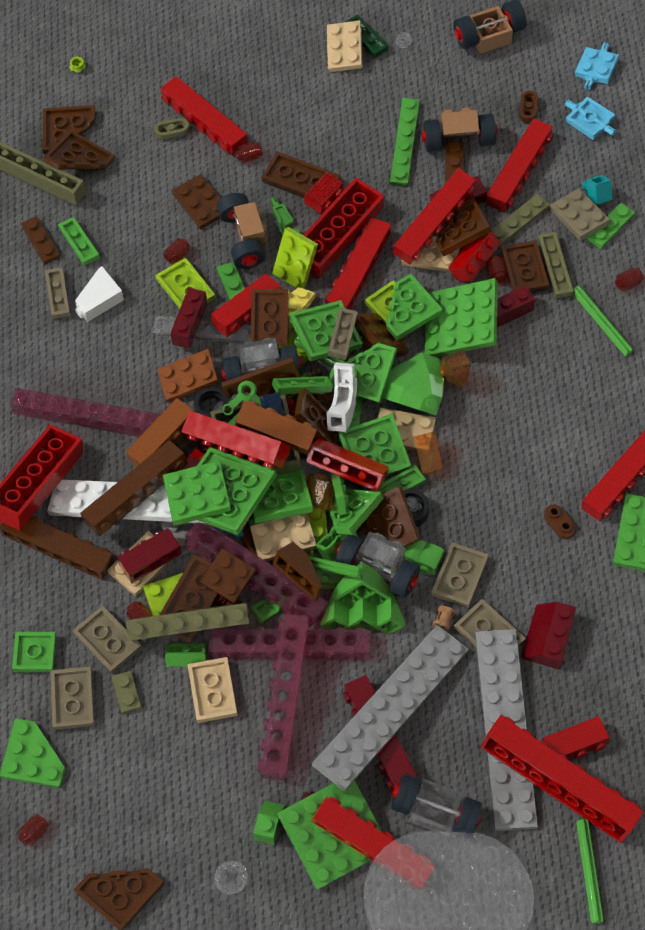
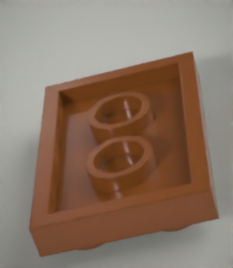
(188, 375)

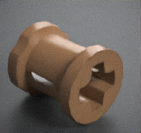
(444, 617)

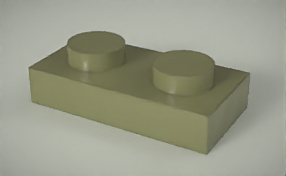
(126, 692)

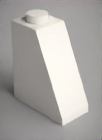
(98, 296)

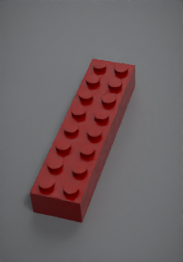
(561, 778)

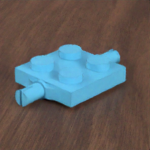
(596, 65)
(590, 118)

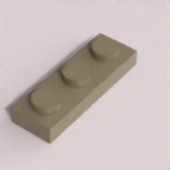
(57, 293)
(342, 333)

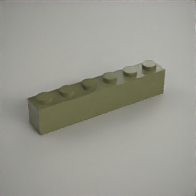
(41, 175)
(187, 621)

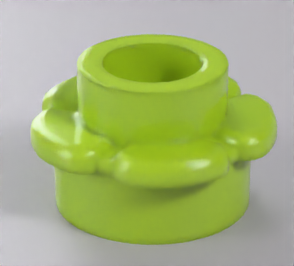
(77, 61)

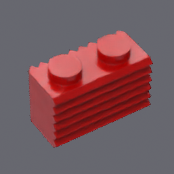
(323, 193)

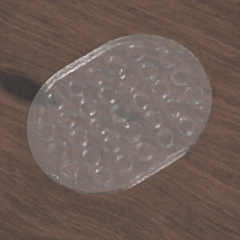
(447, 884)

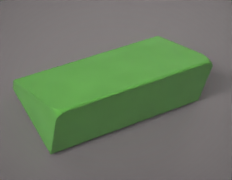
(185, 653)

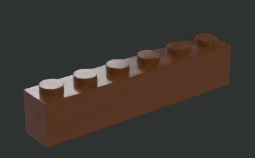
(133, 488)
(62, 546)

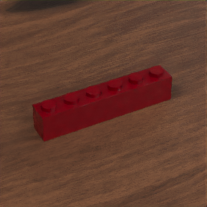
(392, 757)

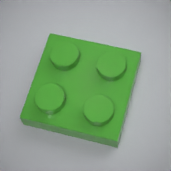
(34, 651)

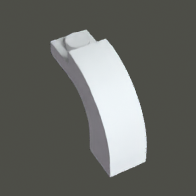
(344, 400)

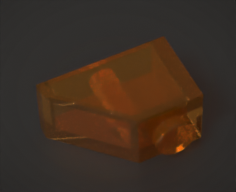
(456, 368)
(320, 491)

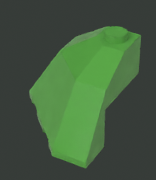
(416, 383)
(363, 604)

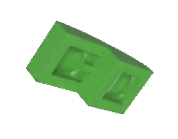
(265, 610)

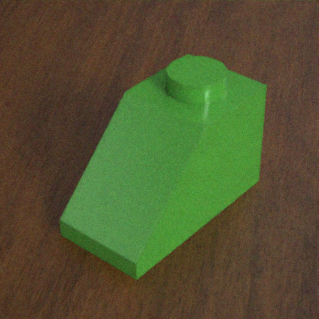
(268, 823)

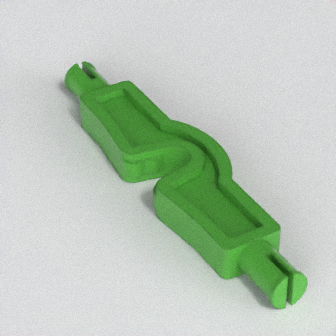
(282, 215)

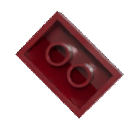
(549, 634)

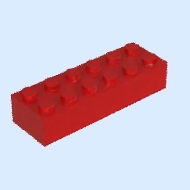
(342, 223)
(37, 475)

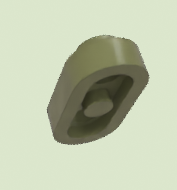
(171, 128)

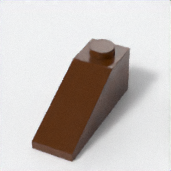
(297, 567)

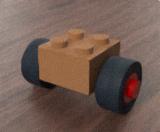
(490, 27)
(459, 124)
(251, 230)

